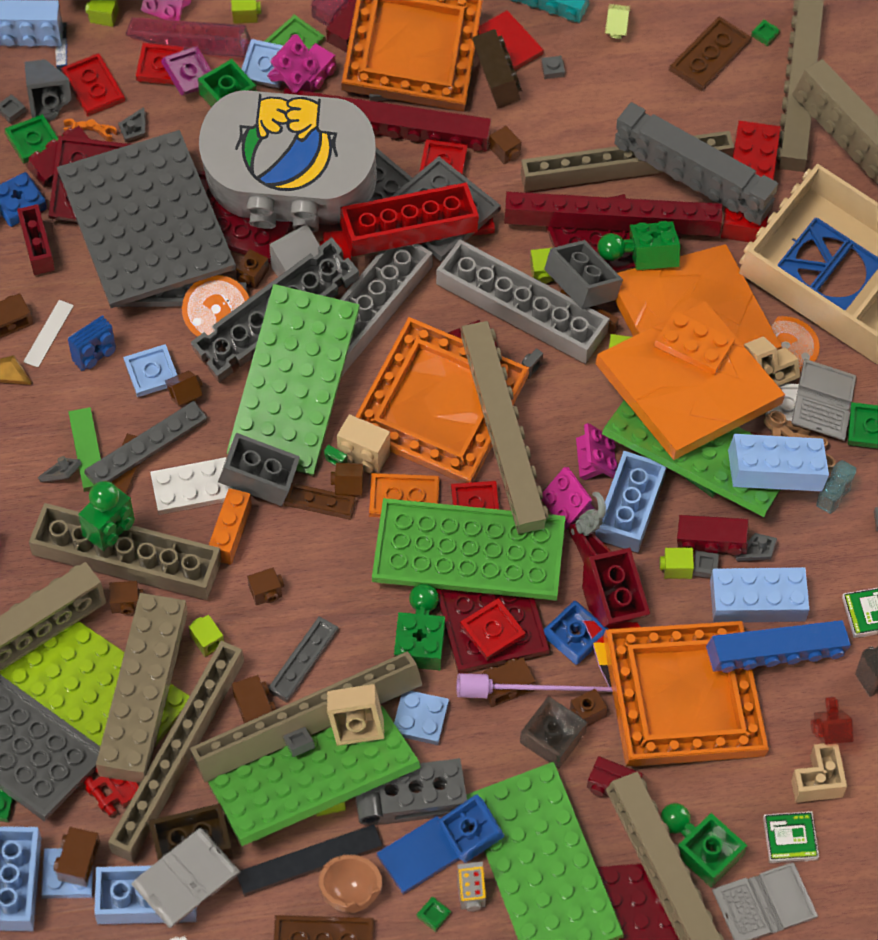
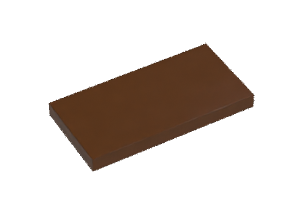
(710, 53)
(322, 928)

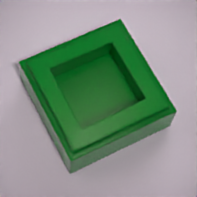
(765, 32)
(334, 456)
(433, 914)

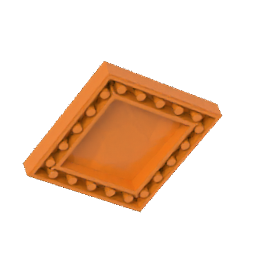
(413, 50)
(705, 275)
(681, 401)
(432, 402)
(673, 701)

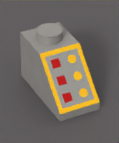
(471, 886)

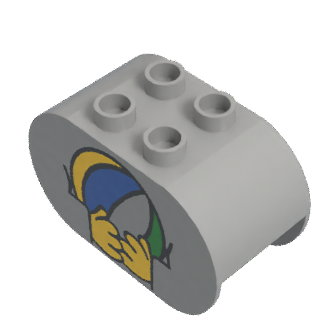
(287, 157)

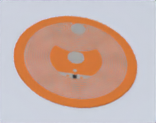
(211, 301)
(797, 338)

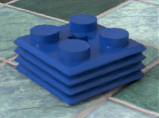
(19, 193)
(92, 343)
(560, 632)
(457, 823)

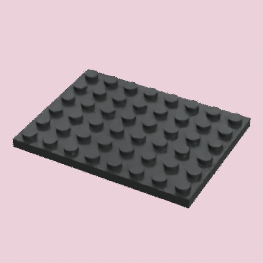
(145, 218)

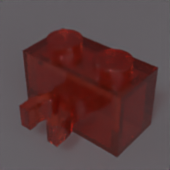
(833, 724)

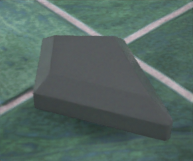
(133, 126)
(62, 470)
(759, 548)

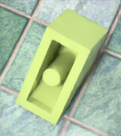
(617, 20)

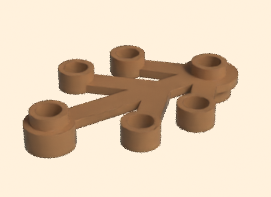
(778, 424)

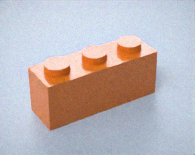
(231, 523)

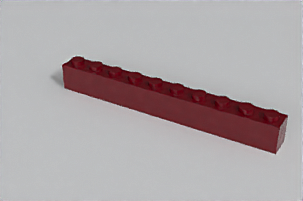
(420, 123)
(610, 212)

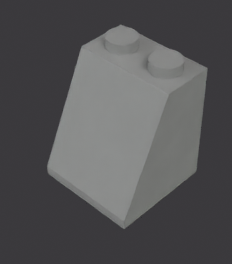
(292, 249)

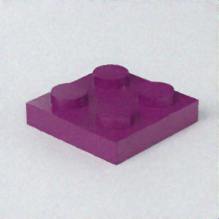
(185, 69)

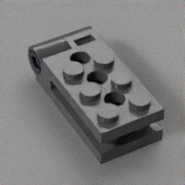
(380, 809)

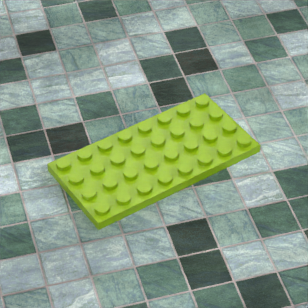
(78, 678)

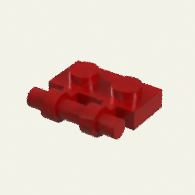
(121, 790)

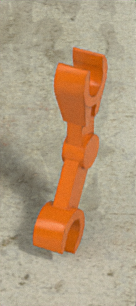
(102, 130)

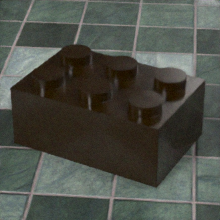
(497, 68)
(175, 828)

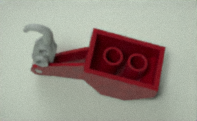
(609, 576)

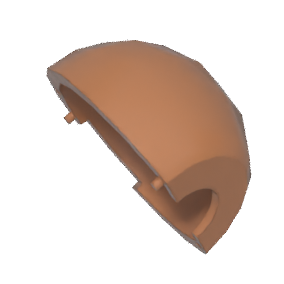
(350, 883)

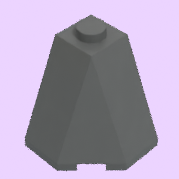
(46, 89)

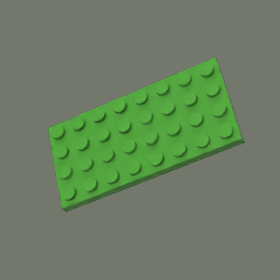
(296, 373)
(705, 465)
(466, 550)
(288, 788)
(545, 861)

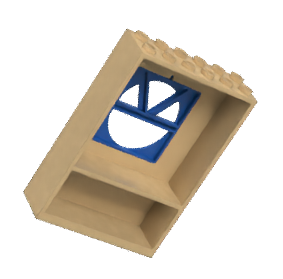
(817, 210)

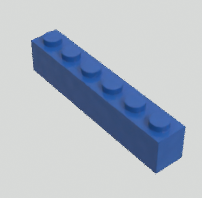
(778, 646)

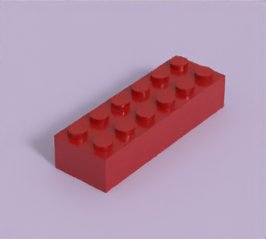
(757, 148)
(409, 219)

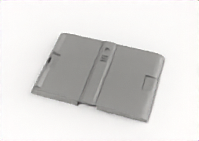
(823, 399)
(185, 877)
(765, 903)

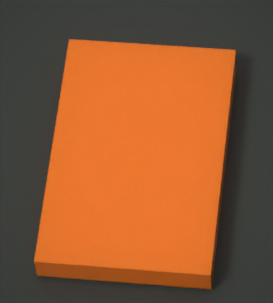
(401, 487)

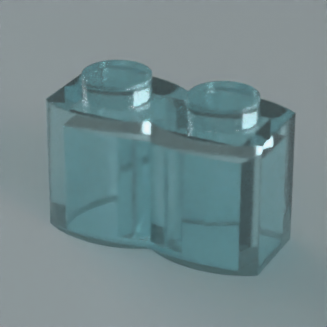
(836, 486)

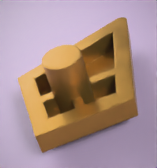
(12, 371)

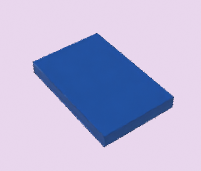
(418, 856)

